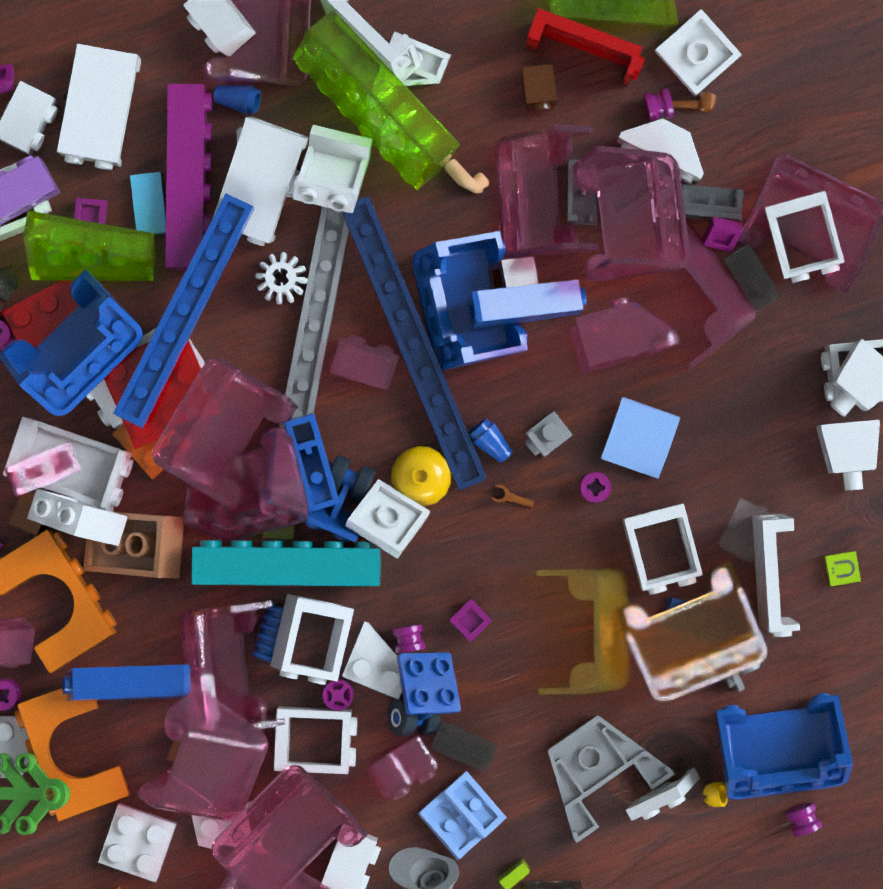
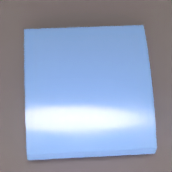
(640, 437)
(461, 815)

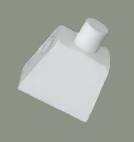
(859, 379)
(850, 449)

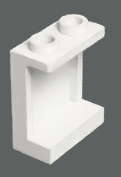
(333, 169)

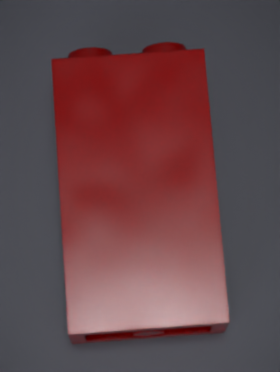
(586, 40)

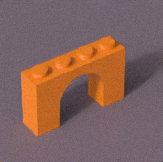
(88, 623)
(40, 719)

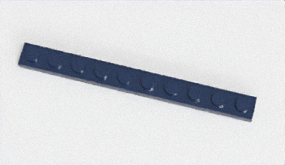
(414, 344)

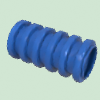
(269, 633)

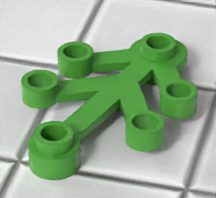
(23, 793)

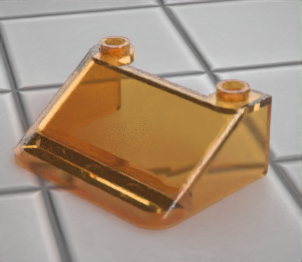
(695, 640)

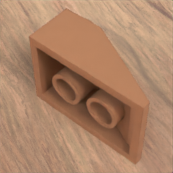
(147, 548)

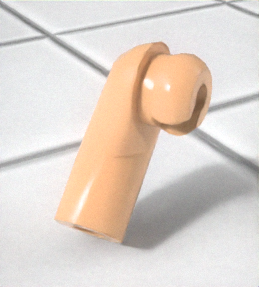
(464, 179)

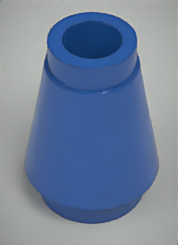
(238, 97)
(490, 440)

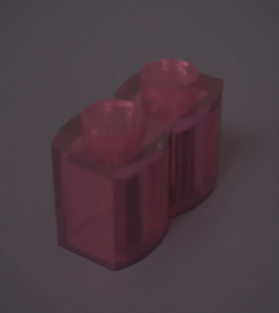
(403, 767)

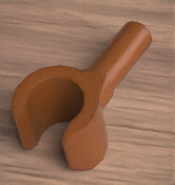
(705, 104)
(511, 497)

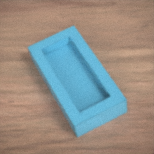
(149, 202)

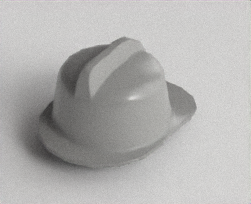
(423, 869)

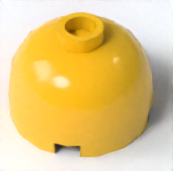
(421, 475)

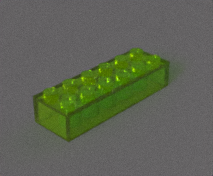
(375, 100)

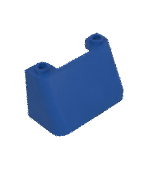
(444, 280)
(77, 351)
(784, 749)

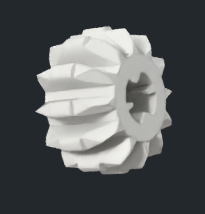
(291, 276)

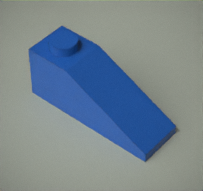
(312, 461)

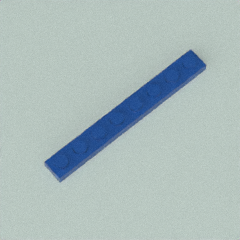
(184, 311)

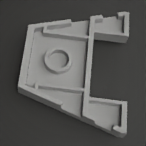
(592, 758)

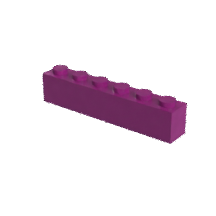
(187, 171)

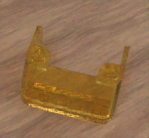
(611, 648)

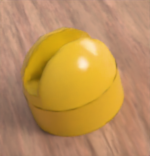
(715, 794)

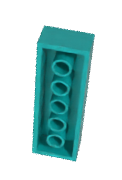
(286, 565)

